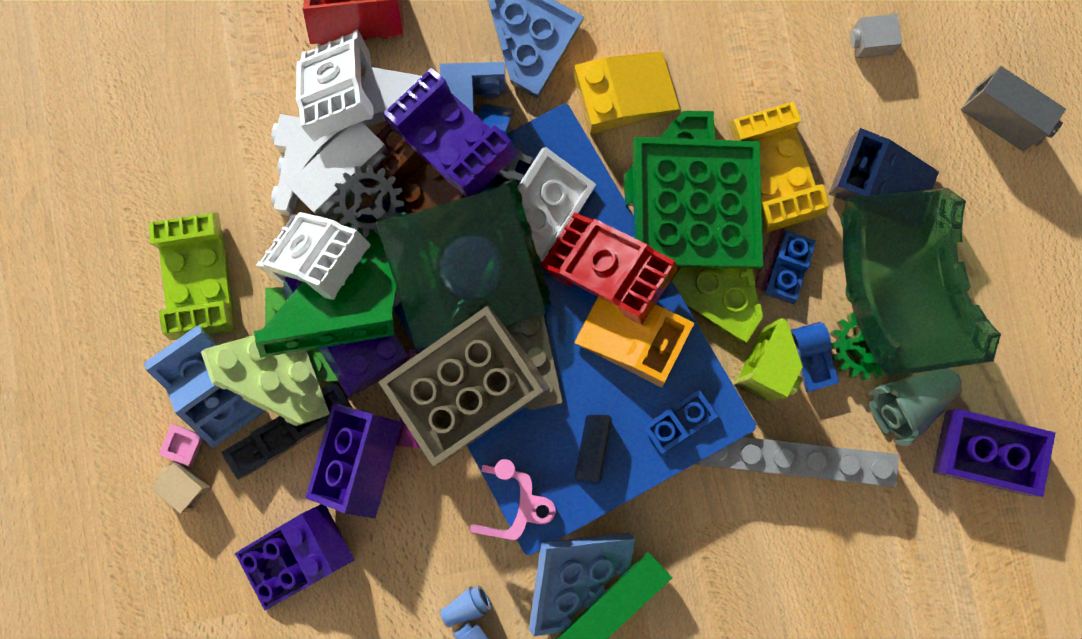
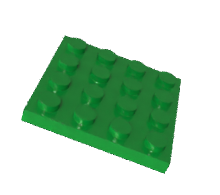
(699, 201)

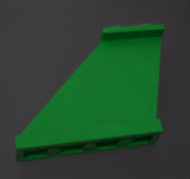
(356, 314)

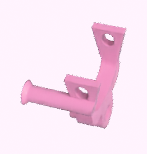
(528, 503)

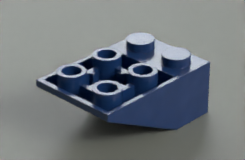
(879, 167)

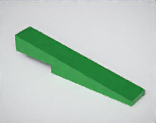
(619, 601)

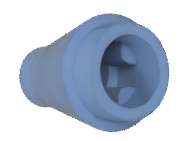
(467, 606)

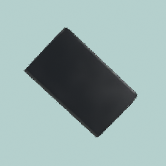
(593, 448)

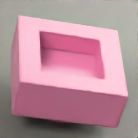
(181, 445)

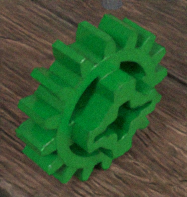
(863, 358)

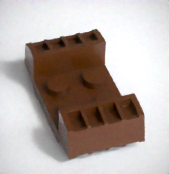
(418, 179)

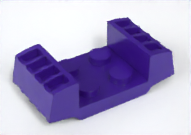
(449, 134)

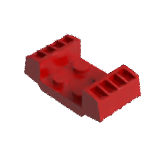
(610, 266)

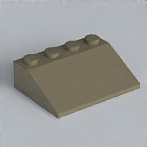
(463, 386)

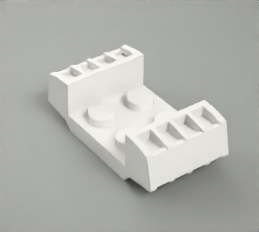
(330, 86)
(315, 253)

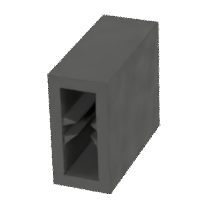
(1014, 109)

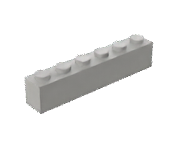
(807, 461)

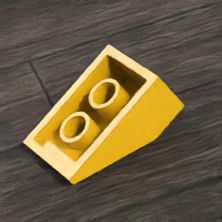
(624, 90)

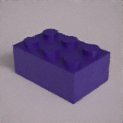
(994, 452)
(353, 461)

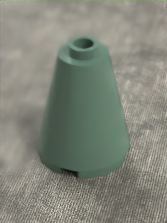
(913, 403)

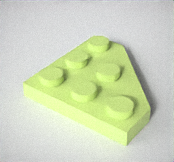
(273, 383)

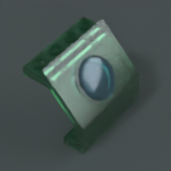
(463, 259)

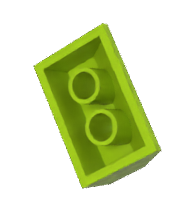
(772, 364)

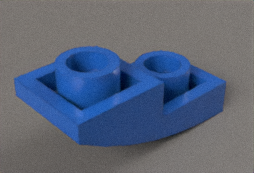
(497, 116)
(789, 267)
(681, 421)

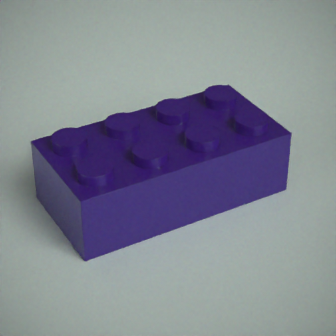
(359, 362)

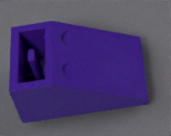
(294, 556)

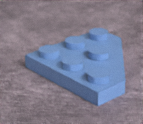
(533, 39)
(574, 576)

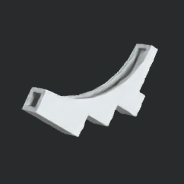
(381, 88)

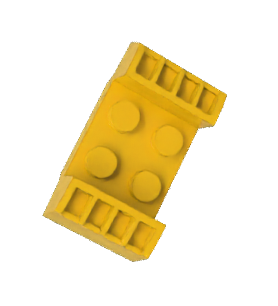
(786, 178)

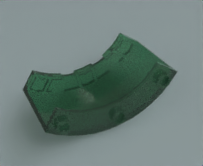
(911, 284)

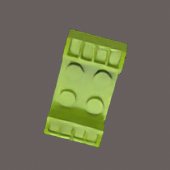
(193, 275)

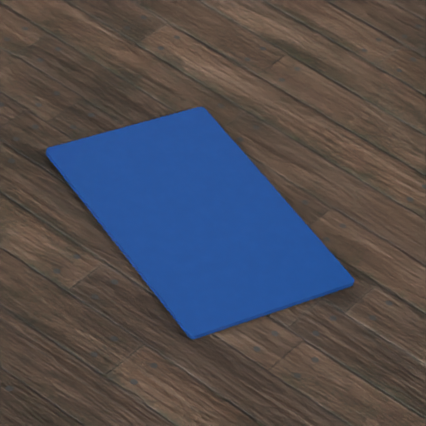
(549, 439)

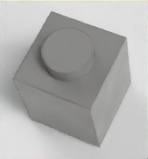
(876, 36)

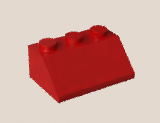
(334, 18)

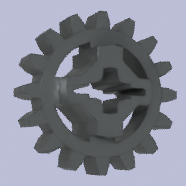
(357, 189)

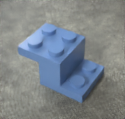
(474, 79)
(198, 402)

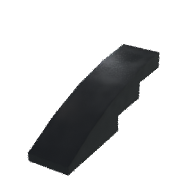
(277, 438)

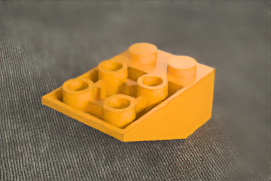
(641, 349)

